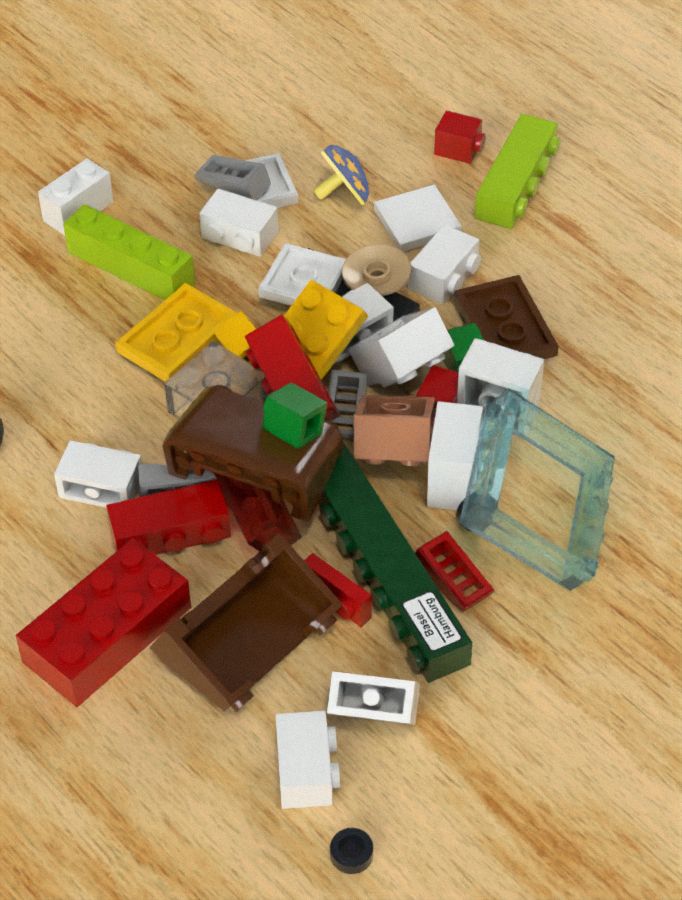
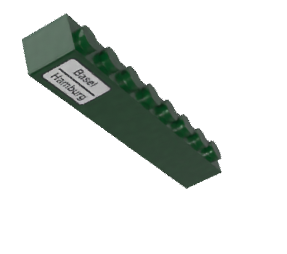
(393, 573)

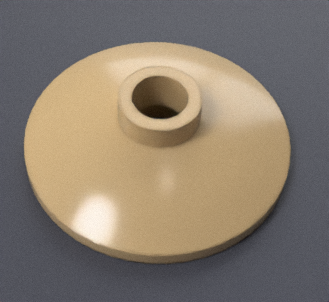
(378, 265)

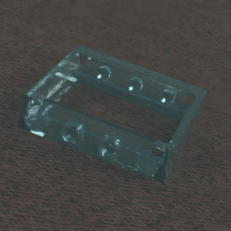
(517, 415)

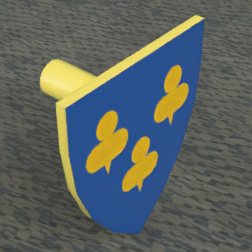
(346, 170)

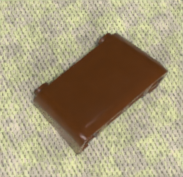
(227, 437)
(248, 625)

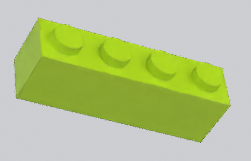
(517, 171)
(128, 252)

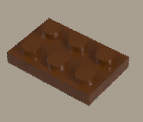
(507, 316)

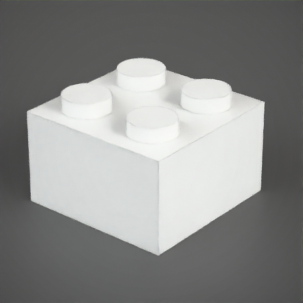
(402, 348)
(493, 369)
(452, 453)

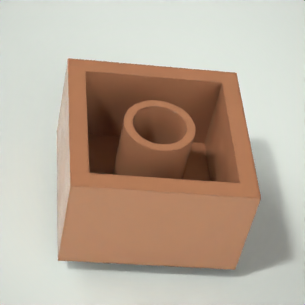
(393, 429)

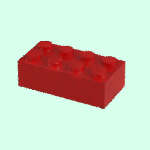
(104, 622)

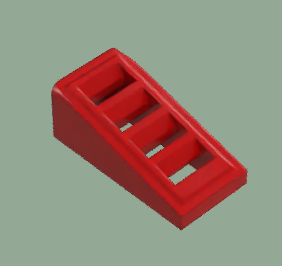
(455, 556)

